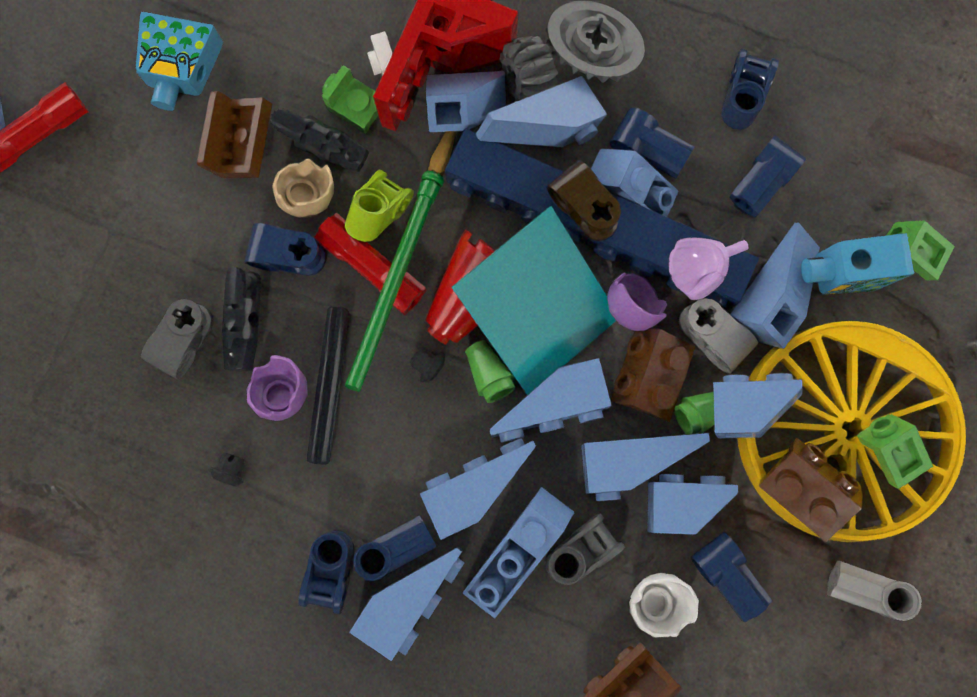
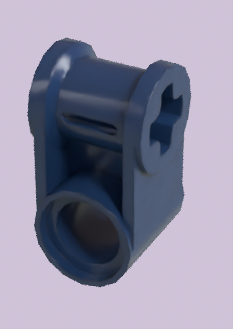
(749, 84)
(279, 248)
(327, 580)

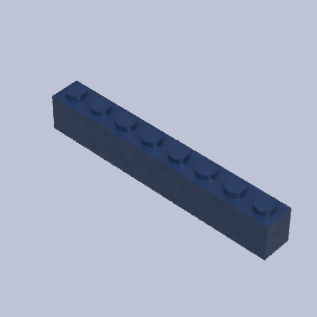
(641, 237)

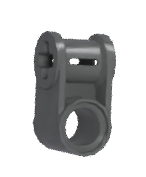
(174, 341)
(585, 550)

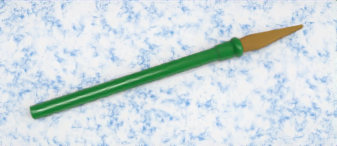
(429, 188)

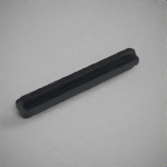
(328, 386)

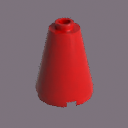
(447, 313)

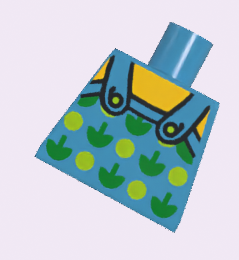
(175, 56)
(860, 264)

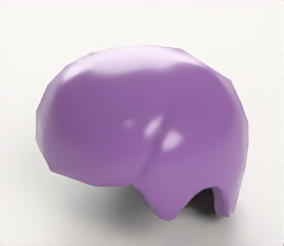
(635, 303)
(277, 389)

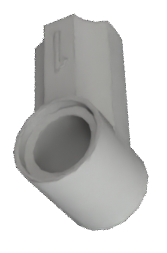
(872, 591)

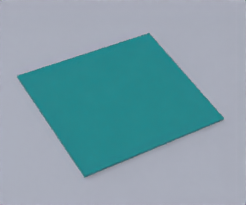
(536, 300)

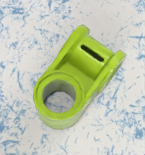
(376, 207)

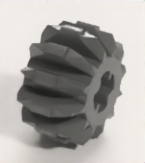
(528, 67)

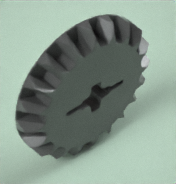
(618, 40)

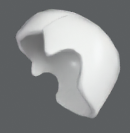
(663, 605)

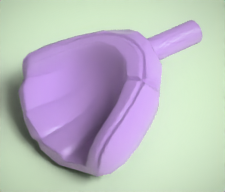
(701, 265)

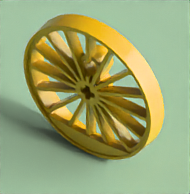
(887, 347)

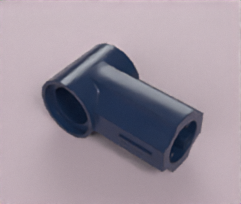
(658, 147)
(771, 170)
(398, 548)
(724, 567)

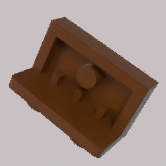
(234, 136)
(653, 373)
(813, 489)
(634, 676)

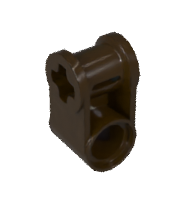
(582, 195)

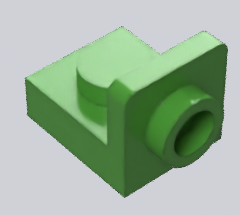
(350, 99)
(927, 247)
(897, 449)

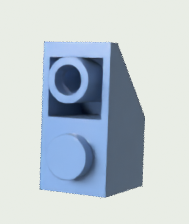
(463, 99)
(634, 179)
(752, 407)
(686, 507)

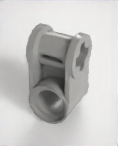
(721, 338)

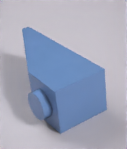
(547, 118)
(628, 463)

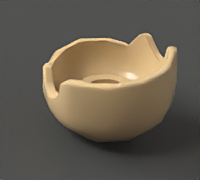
(303, 189)

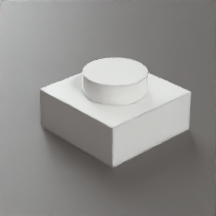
(381, 54)

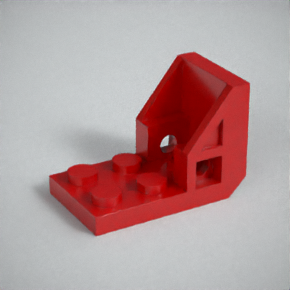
(467, 29)

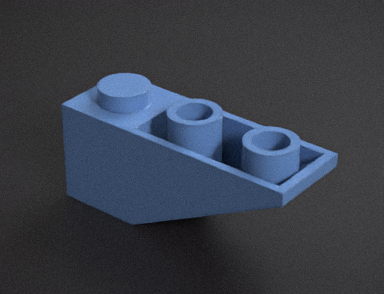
(779, 296)
(566, 394)
(466, 498)
(519, 552)
(394, 611)

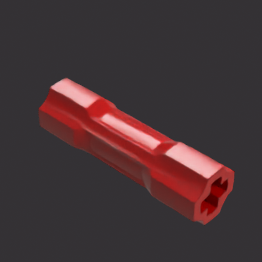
(52, 113)
(367, 261)

